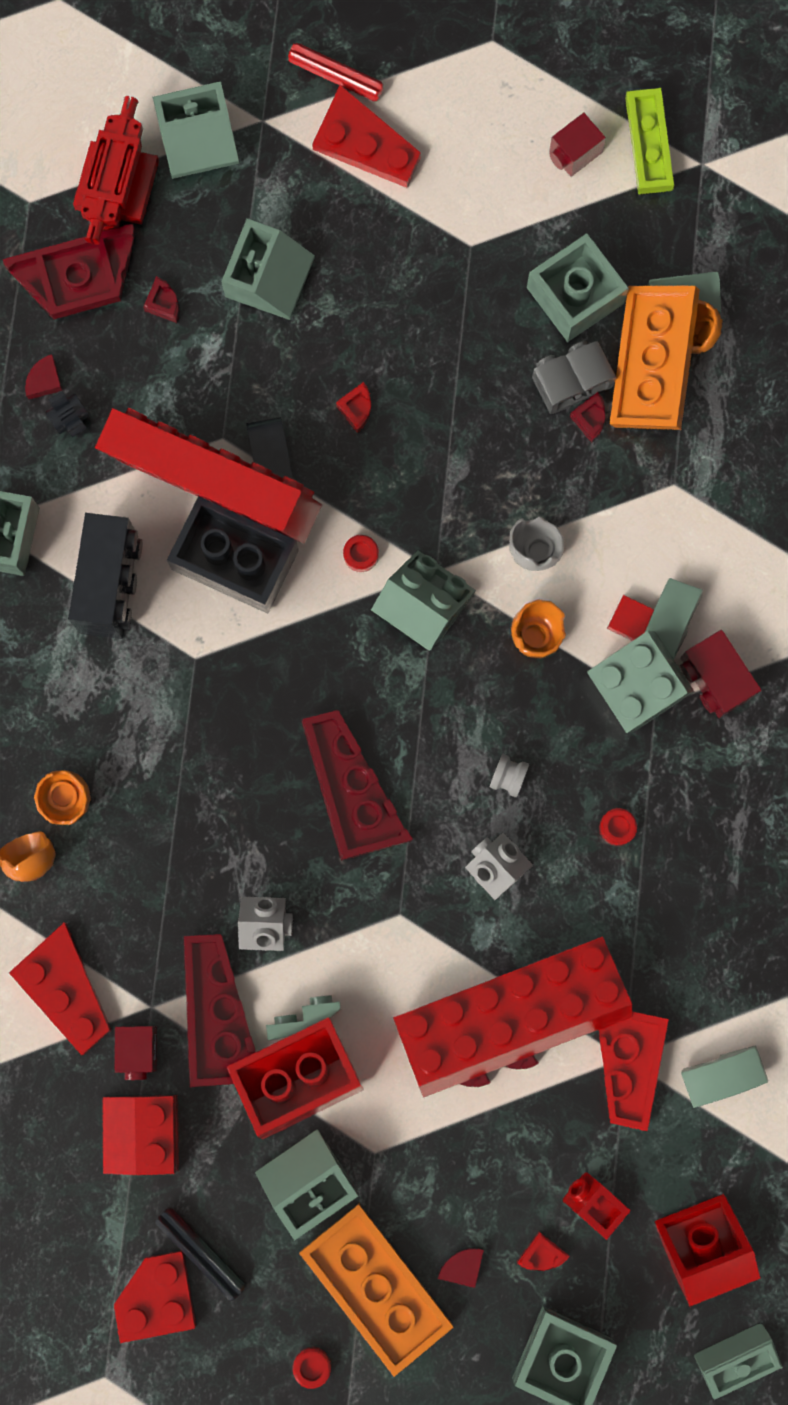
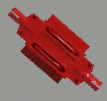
(116, 175)

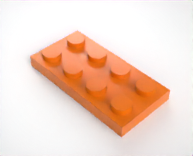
(654, 357)
(376, 1289)

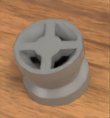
(509, 775)

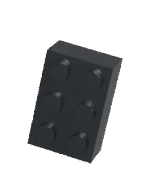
(233, 554)
(105, 576)

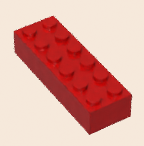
(210, 473)
(513, 1016)

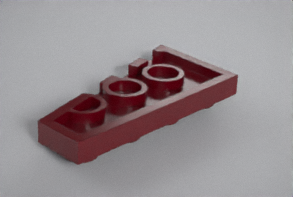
(353, 798)
(214, 1012)

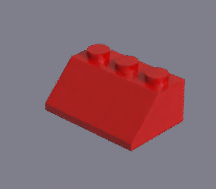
(294, 1078)

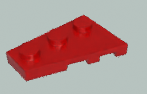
(365, 141)
(61, 989)
(631, 1067)

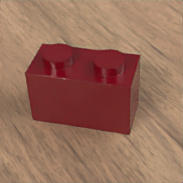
(719, 674)

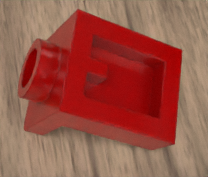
(596, 1205)

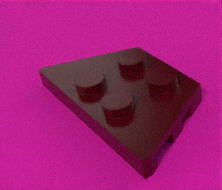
(75, 272)

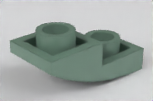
(674, 614)
(318, 1010)
(724, 1077)

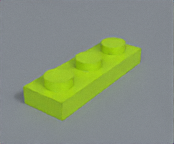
(649, 141)

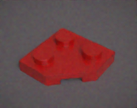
(156, 1299)

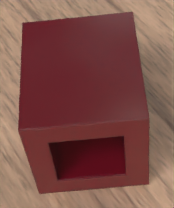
(576, 145)
(136, 1051)

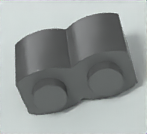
(573, 376)

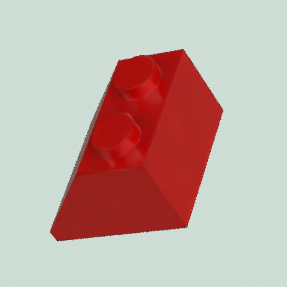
(140, 1135)
(707, 1250)

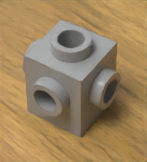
(498, 865)
(263, 923)

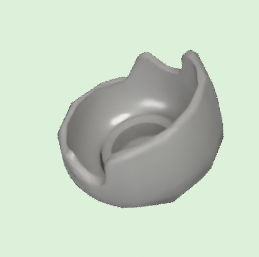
(536, 544)

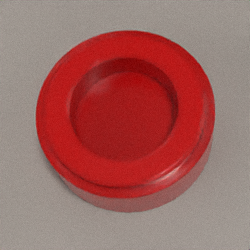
(360, 553)
(618, 827)
(312, 1367)

